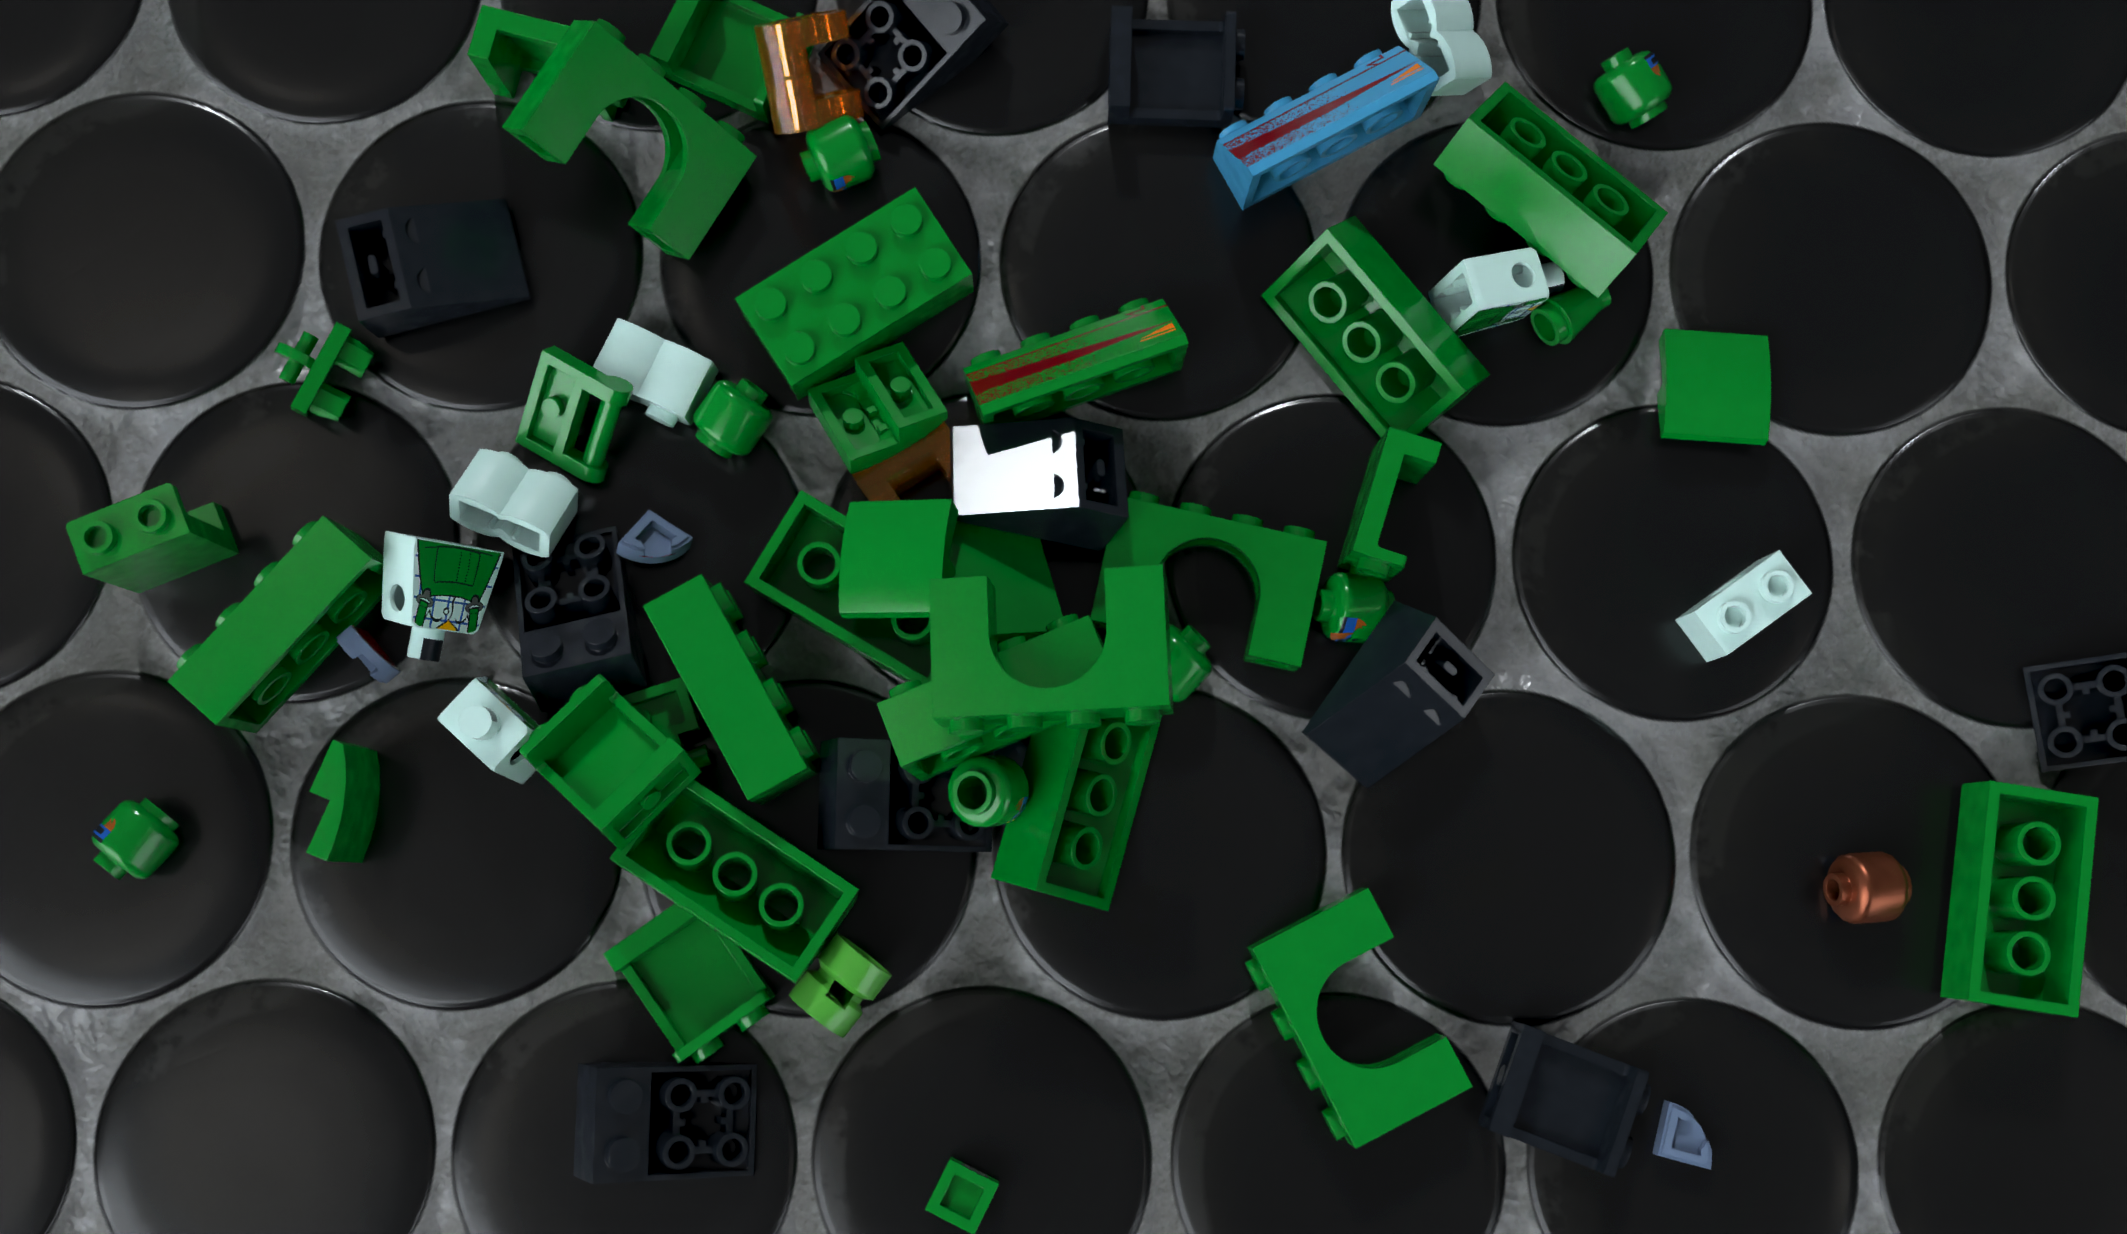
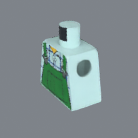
(1494, 289)
(435, 588)
(491, 727)

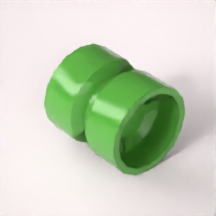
(854, 971)

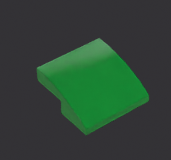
(1714, 387)
(877, 408)
(892, 554)
(352, 785)

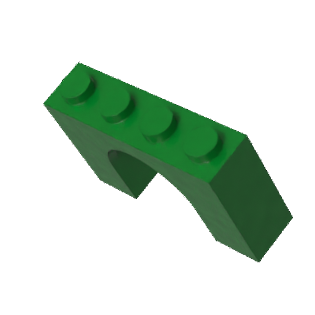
(701, 155)
(1280, 565)
(1126, 680)
(1360, 1097)

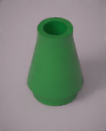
(1566, 314)

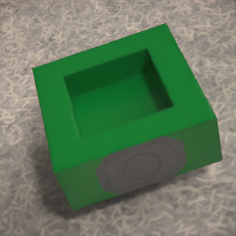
(962, 1195)

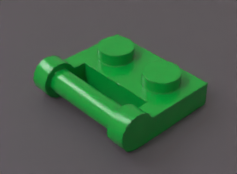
(558, 408)

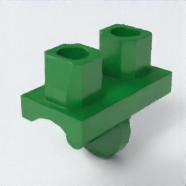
(338, 351)

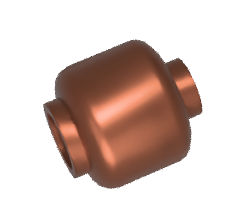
(1868, 887)

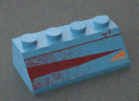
(1323, 124)

